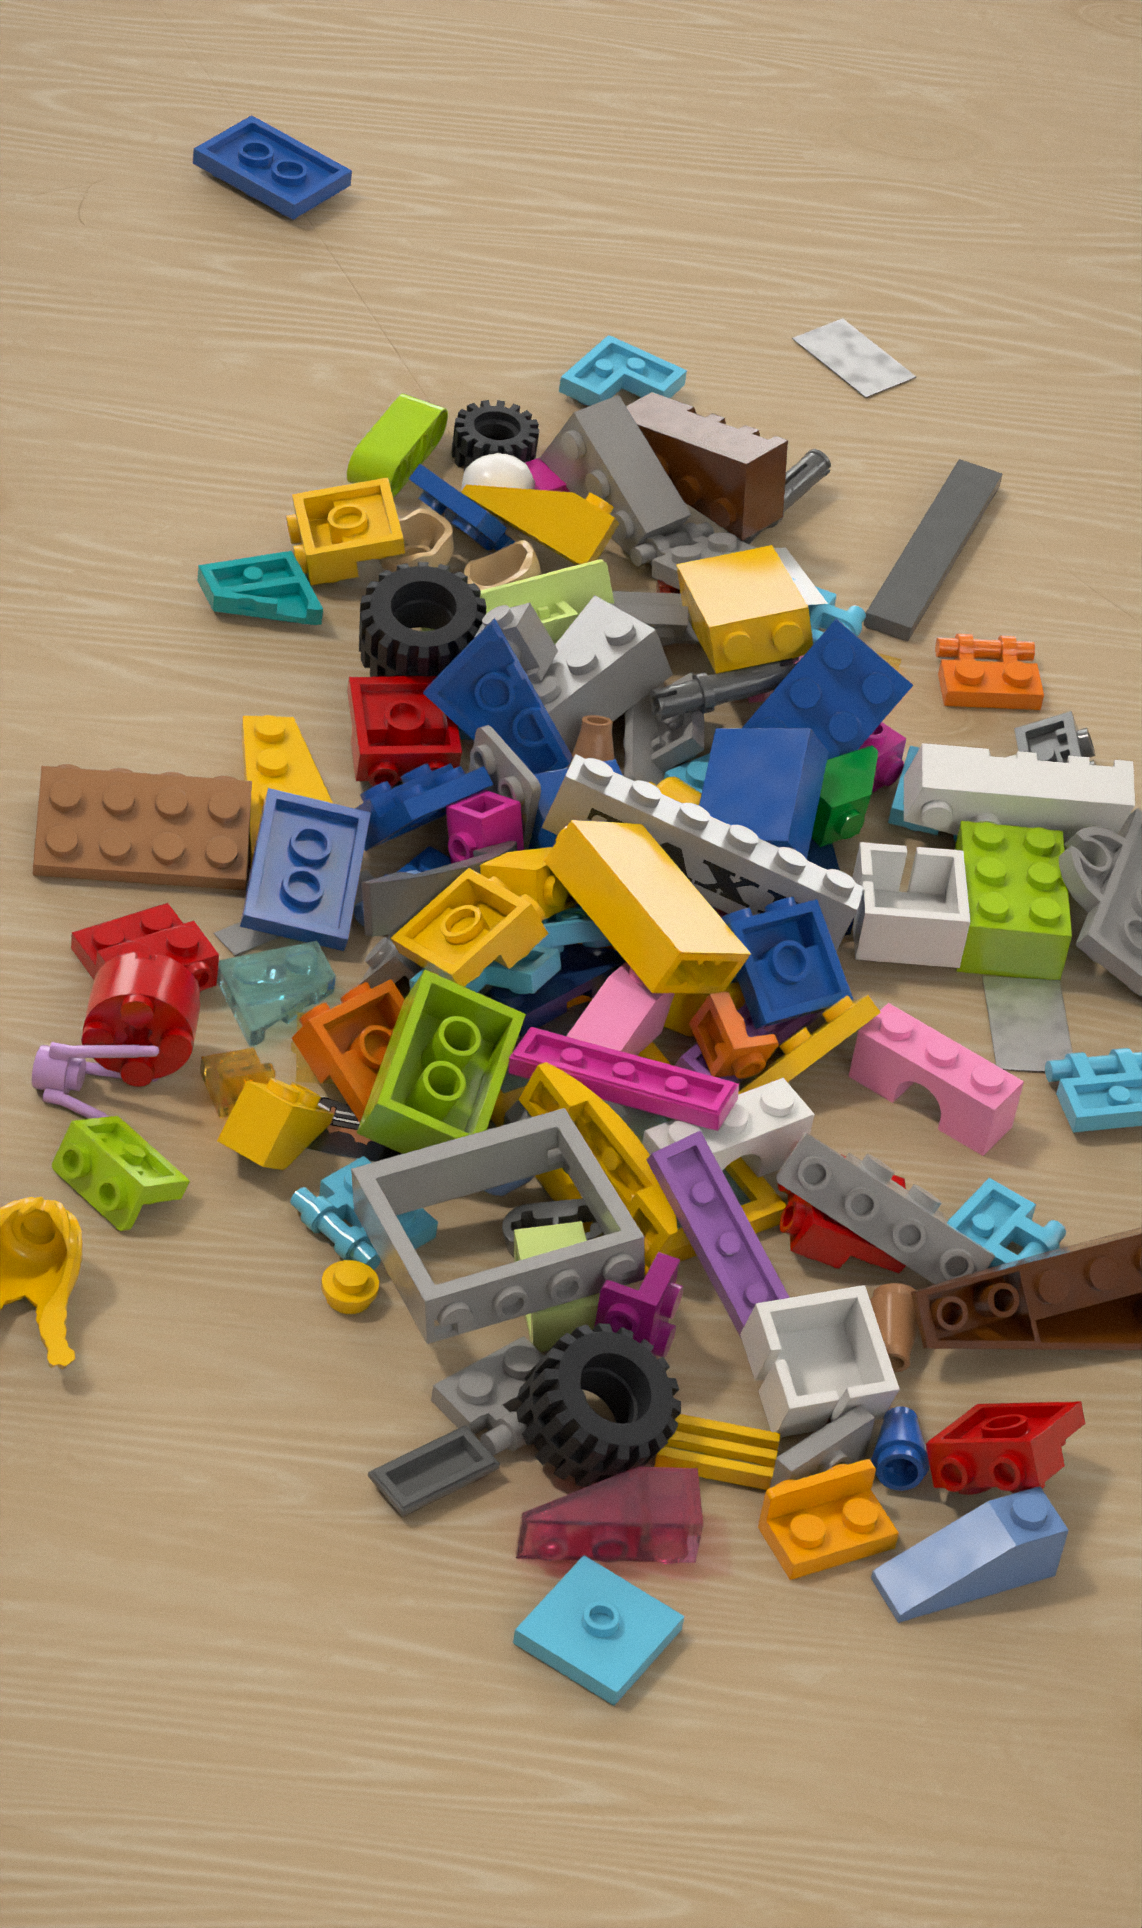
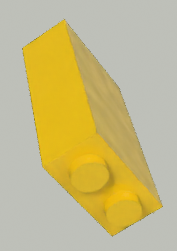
(745, 609)
(646, 907)

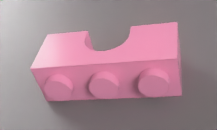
(973, 1094)

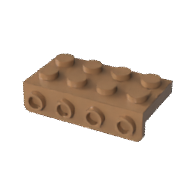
(142, 827)

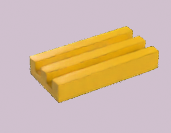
(718, 1443)

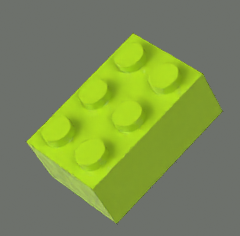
(1014, 901)
(440, 1066)

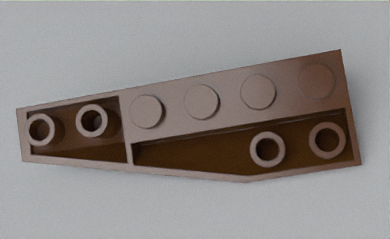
(1049, 1301)

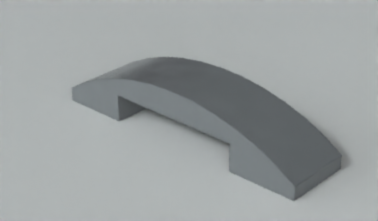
(400, 896)

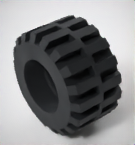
(417, 599)
(621, 1375)

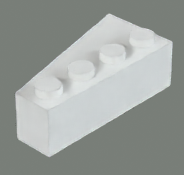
(971, 785)

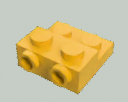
(343, 528)
(471, 927)

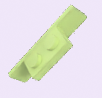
(554, 595)

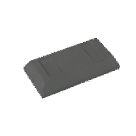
(433, 1471)

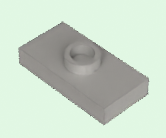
(837, 1443)

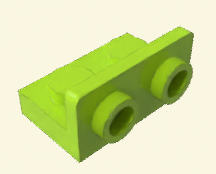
(116, 1169)

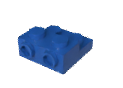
(418, 800)
(790, 962)

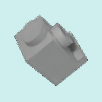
(526, 637)

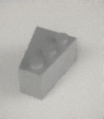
(609, 456)
(601, 668)

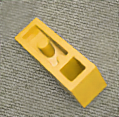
(556, 519)

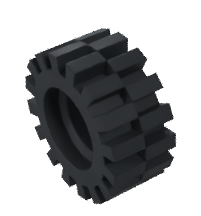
(493, 431)

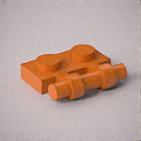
(989, 683)

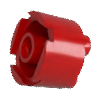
(143, 1006)

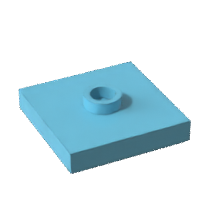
(598, 1630)

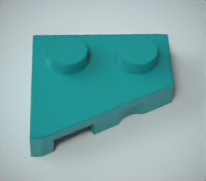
(261, 588)

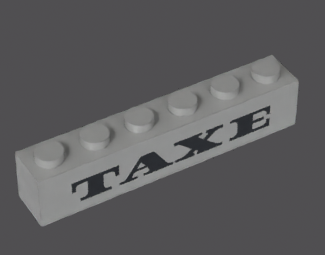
(719, 859)

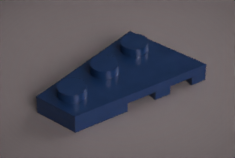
(581, 973)

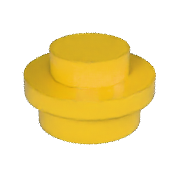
(349, 1286)

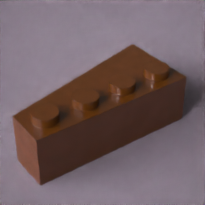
(716, 467)

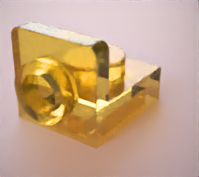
(227, 1074)

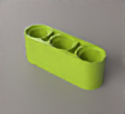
(398, 442)

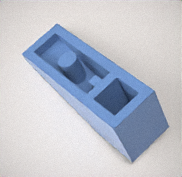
(976, 1556)

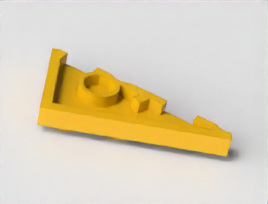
(806, 1047)

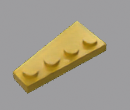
(278, 760)

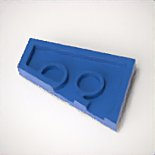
(492, 689)

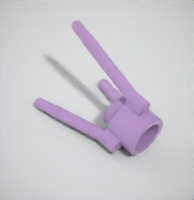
(64, 1067)

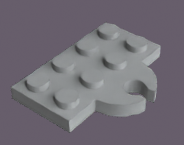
(1110, 894)

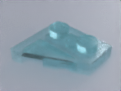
(274, 986)

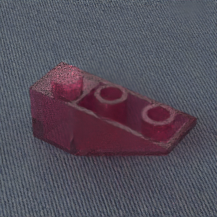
(628, 1517)

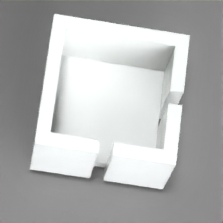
(913, 926)
(818, 1359)

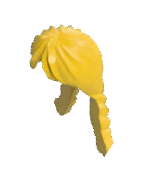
(41, 1262)

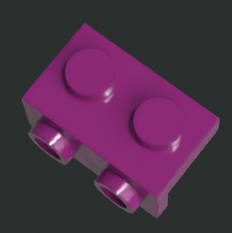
(646, 1309)

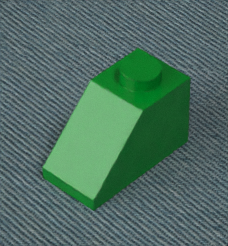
(845, 796)

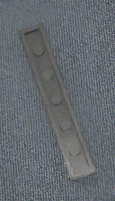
(932, 550)

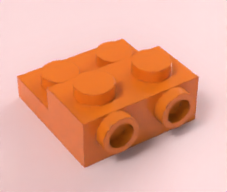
(350, 1039)

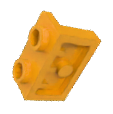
(826, 1520)

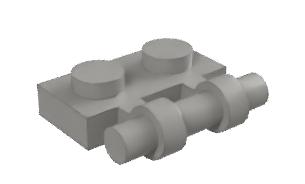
(686, 544)
(487, 1395)

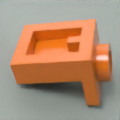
(725, 1042)

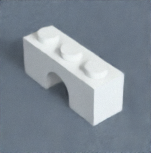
(758, 1129)

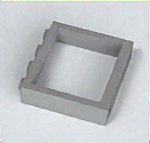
(479, 1164)

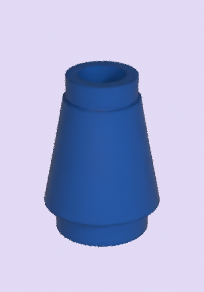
(900, 1450)

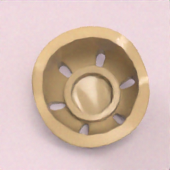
(421, 533)
(504, 566)

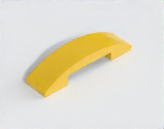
(613, 1146)

